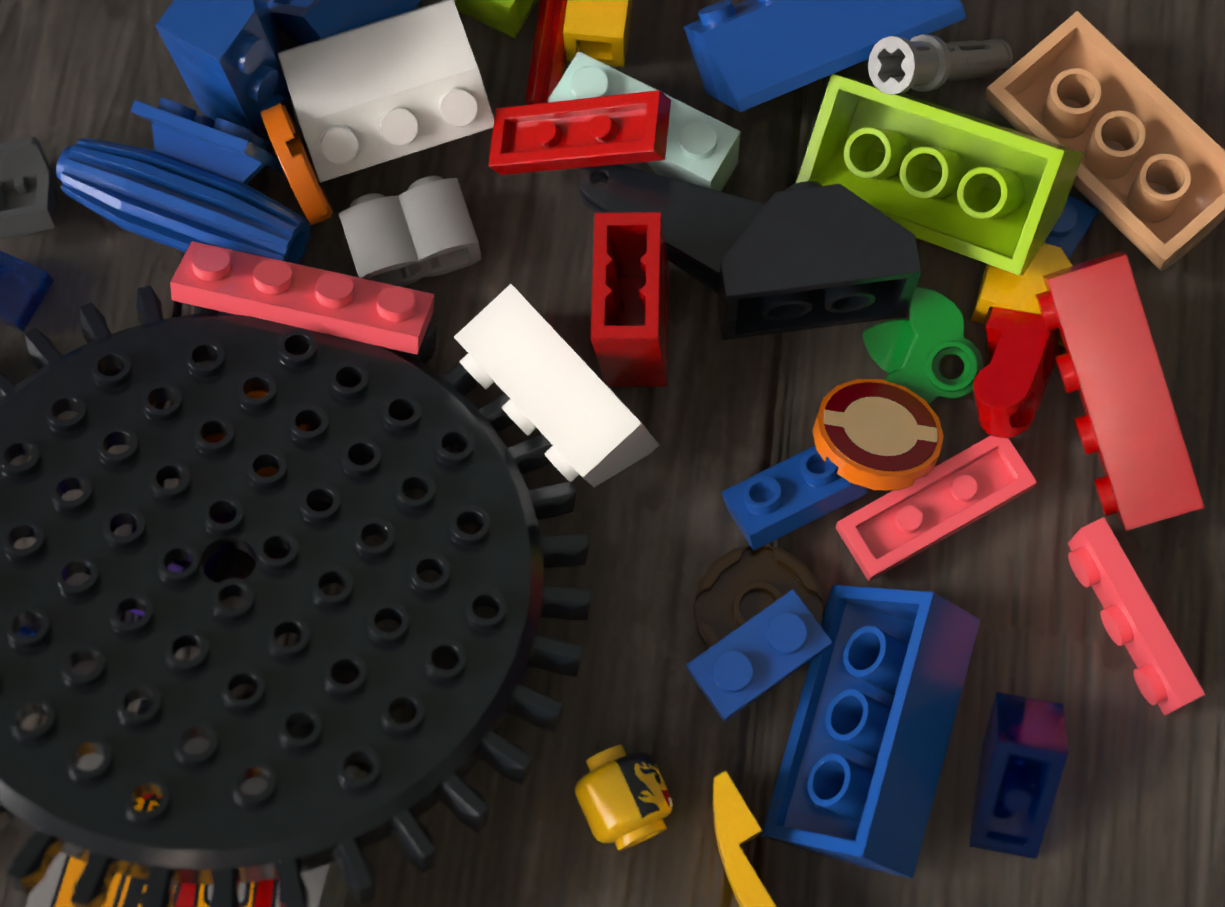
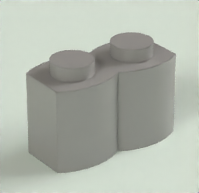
(411, 233)

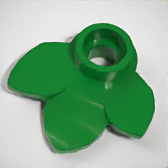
(916, 347)

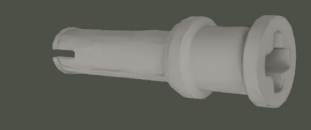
(928, 62)

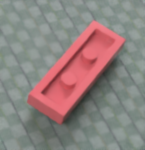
(935, 506)
(1132, 618)

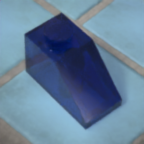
(1018, 774)

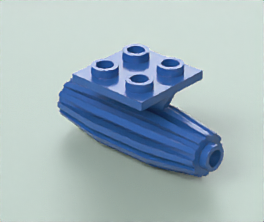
(187, 185)

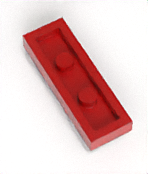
(580, 133)

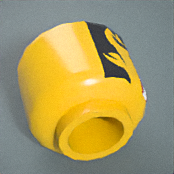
(623, 797)

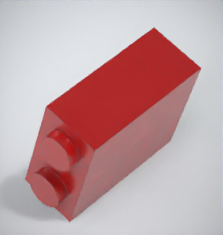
(630, 299)

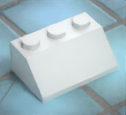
(386, 90)
(552, 390)

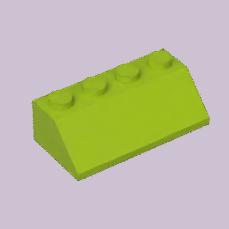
(941, 171)

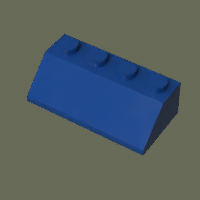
(781, 45)
(873, 728)

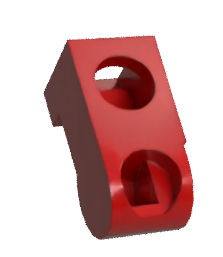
(1019, 372)

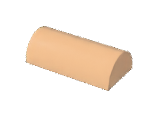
(1142, 153)

